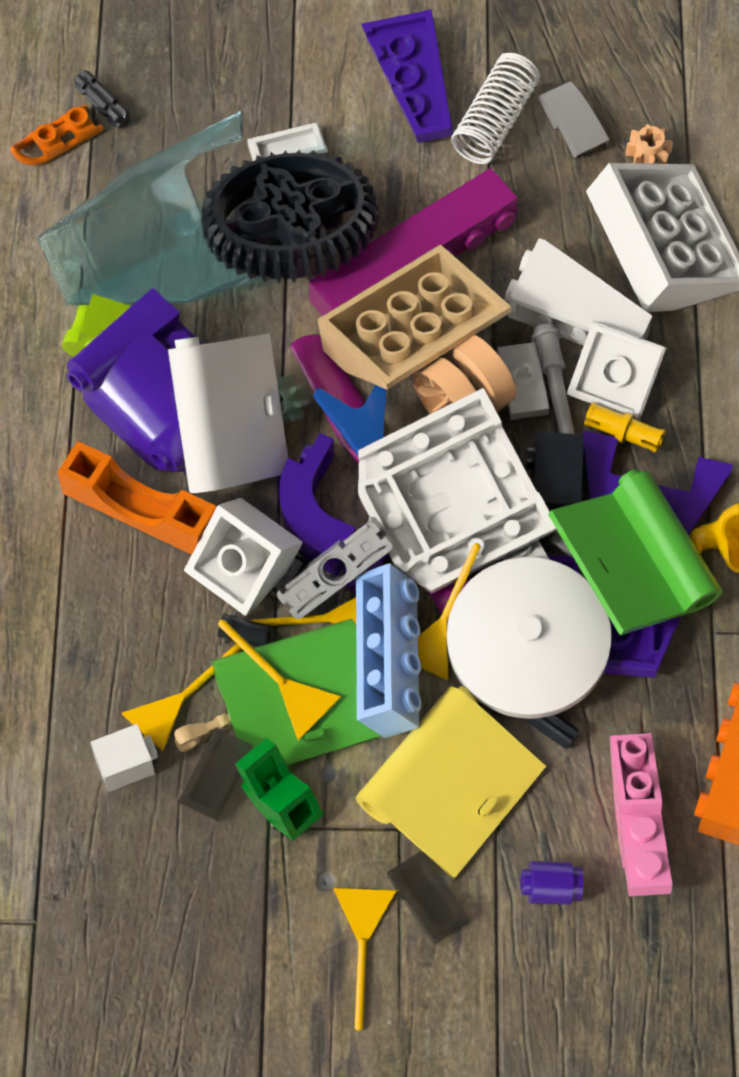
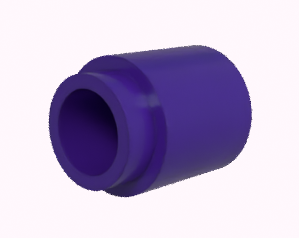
(552, 883)

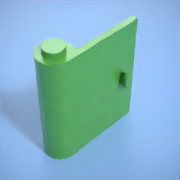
(636, 554)
(315, 658)

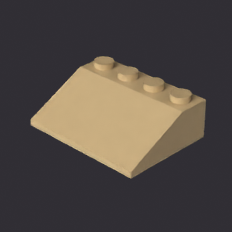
(409, 319)

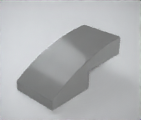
(575, 119)

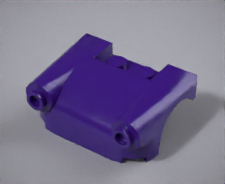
(130, 380)

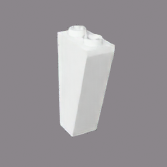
(569, 296)

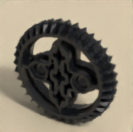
(287, 221)

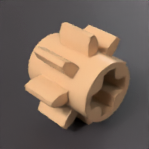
(649, 146)

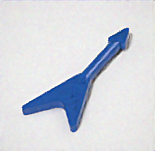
(357, 425)

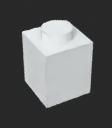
(124, 757)

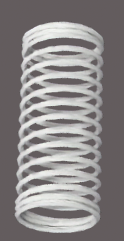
(506, 76)

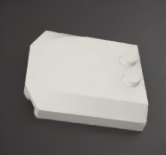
(449, 487)

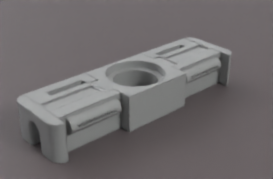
(357, 552)

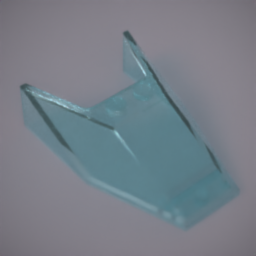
(143, 232)

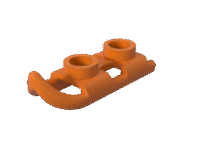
(48, 136)

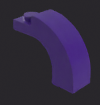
(301, 512)

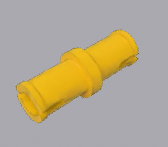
(624, 427)

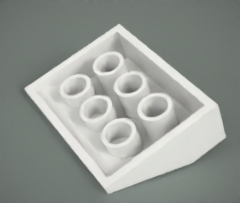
(666, 234)

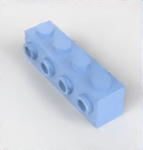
(387, 651)

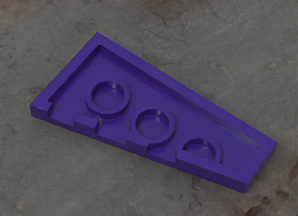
(412, 65)

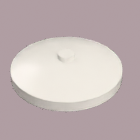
(528, 637)

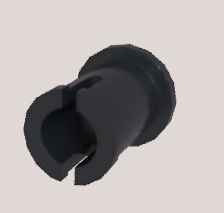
(253, 632)

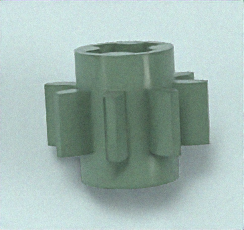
(292, 398)

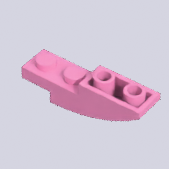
(639, 815)

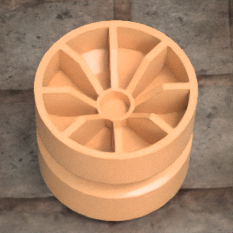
(463, 372)

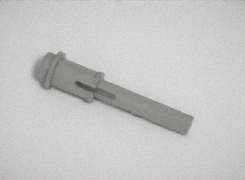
(550, 356)

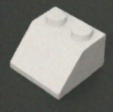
(242, 555)

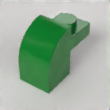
(277, 792)

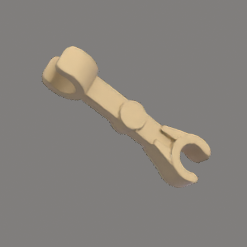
(192, 735)

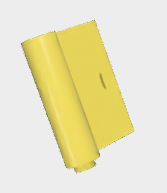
(445, 775)

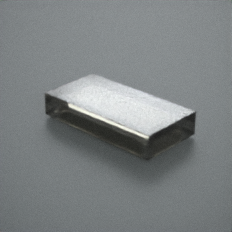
(215, 774)
(427, 897)

